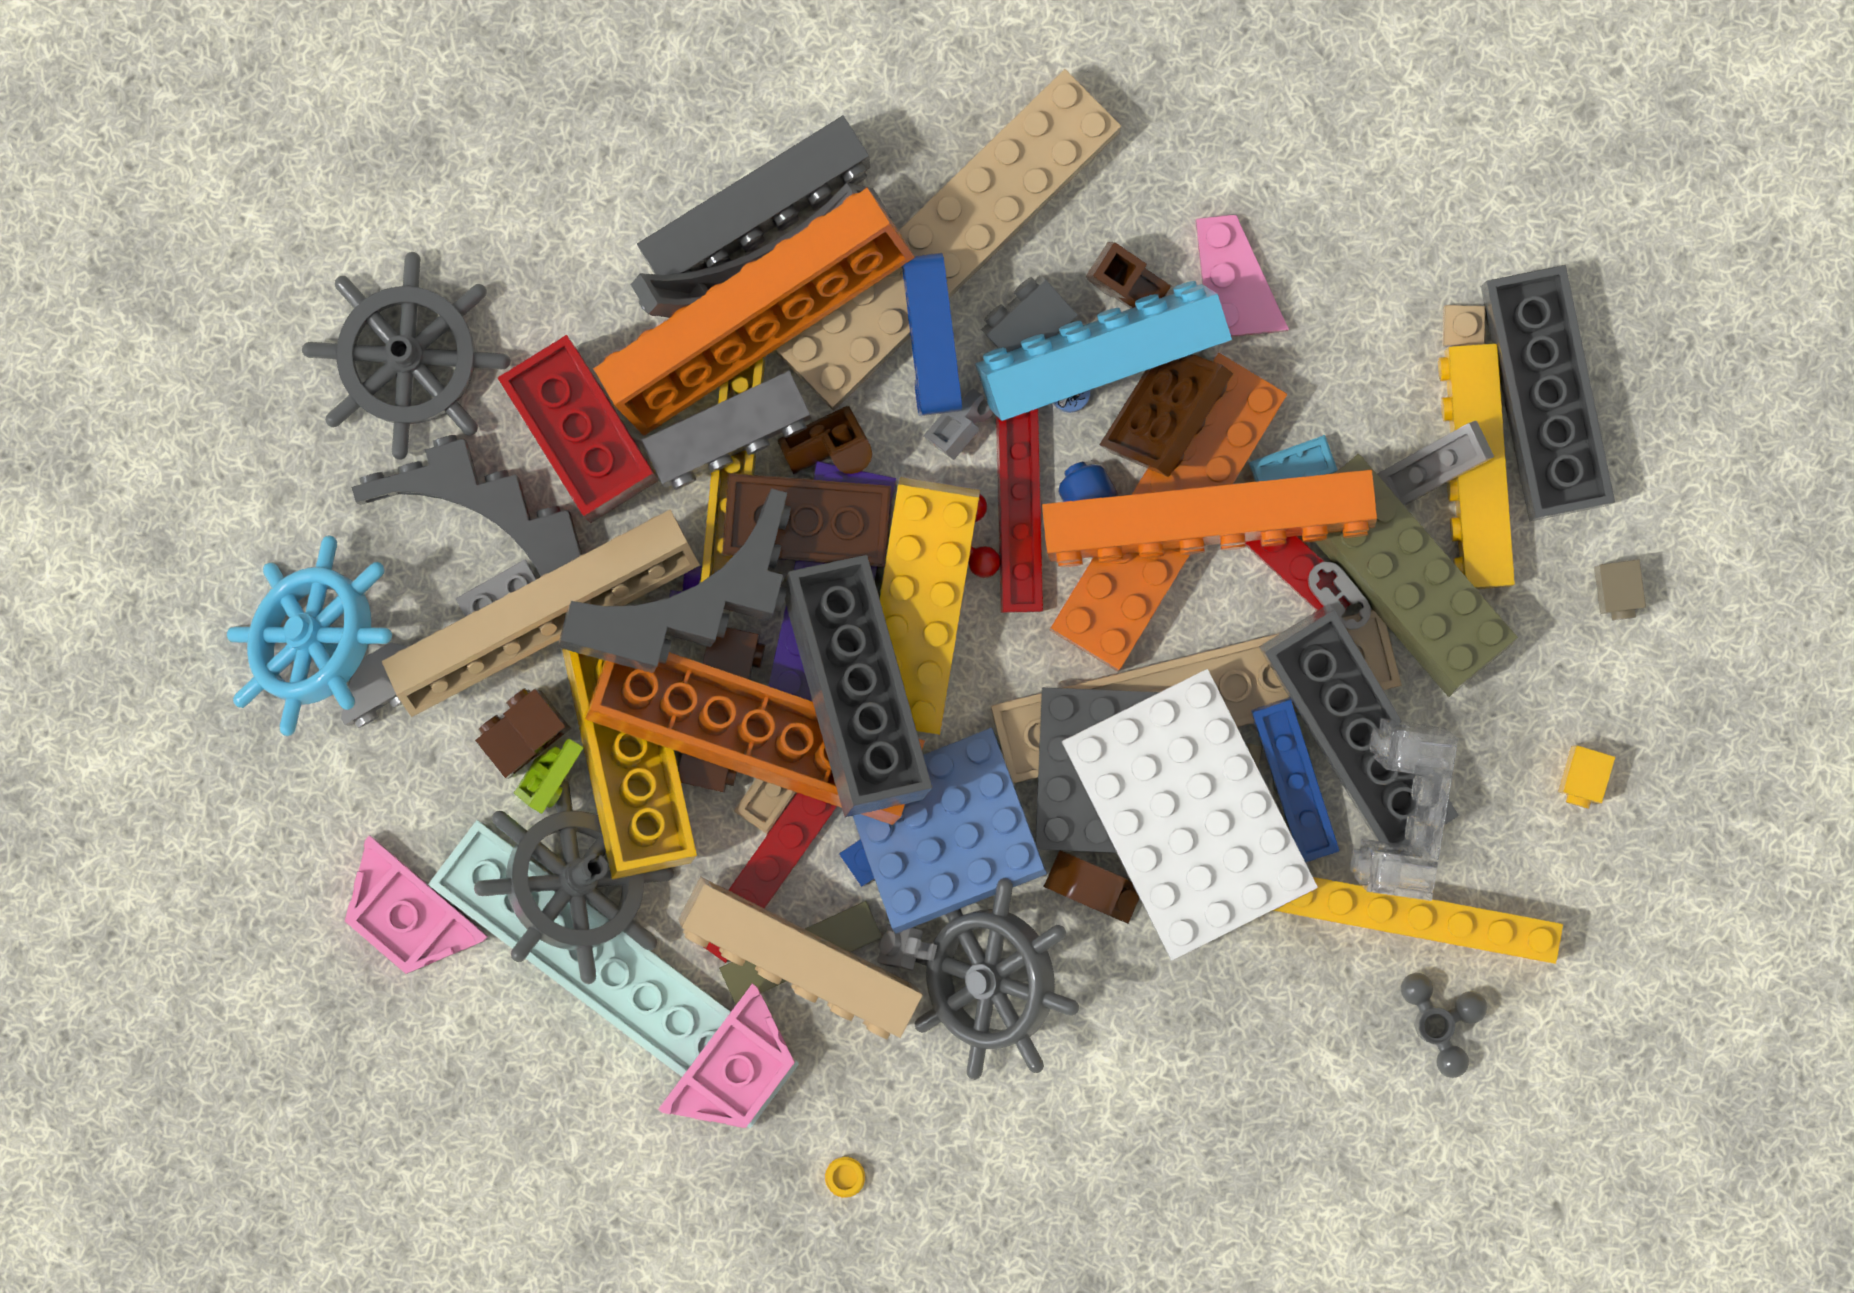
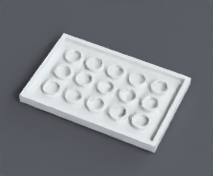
(1189, 814)

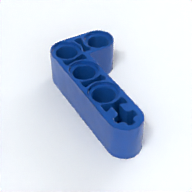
(931, 335)

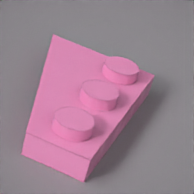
(1235, 275)

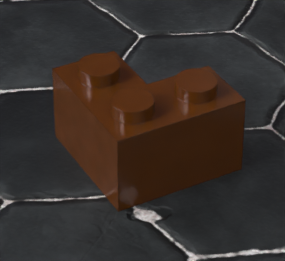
(523, 733)

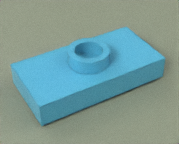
(1300, 460)

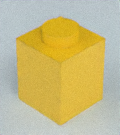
(1585, 776)

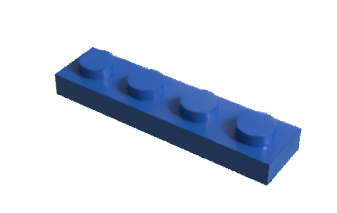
(1295, 779)

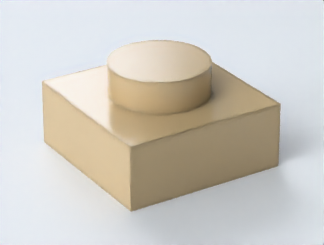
(1463, 325)

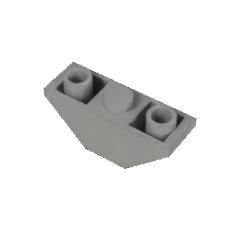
(371, 687)

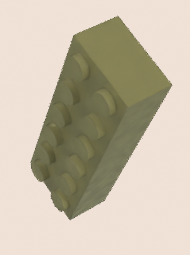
(1419, 591)

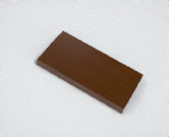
(825, 520)

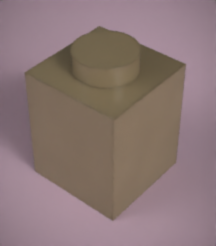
(1620, 589)

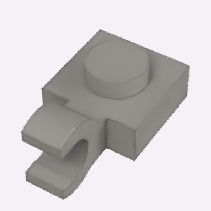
(956, 429)
(903, 948)

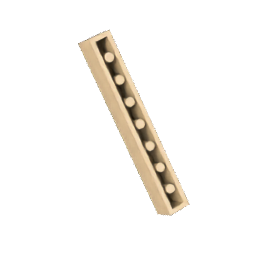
(536, 613)

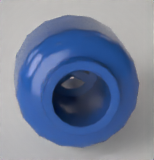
(1085, 483)

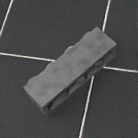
(726, 430)

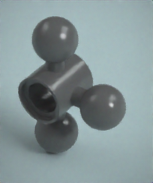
(1469, 1008)

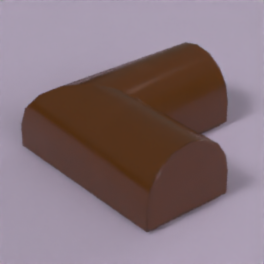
(831, 436)

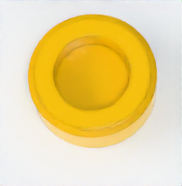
(845, 1176)

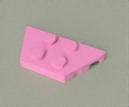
(404, 914)
(734, 1068)

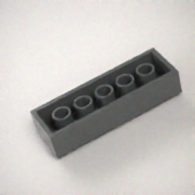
(759, 202)
(1547, 393)
(856, 686)
(1341, 708)

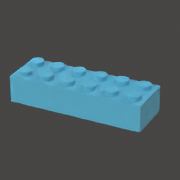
(1102, 350)

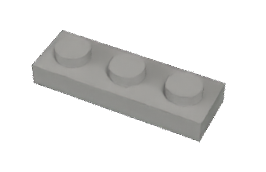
(1437, 463)

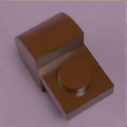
(1124, 276)
(1092, 886)

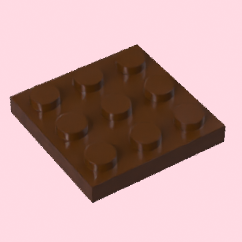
(1166, 412)

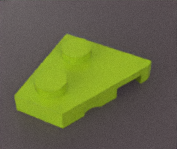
(543, 779)

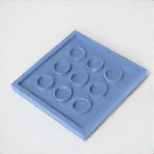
(953, 840)

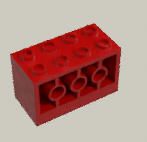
(578, 429)

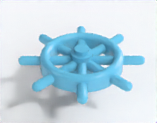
(309, 635)

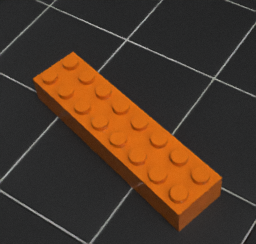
(753, 312)
(1210, 517)
(1120, 597)
(723, 723)

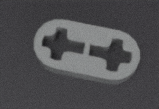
(1346, 589)

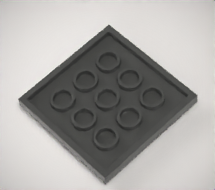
(1064, 810)

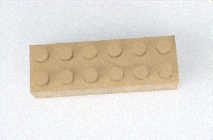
(800, 957)

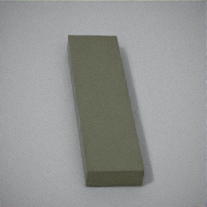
(847, 929)

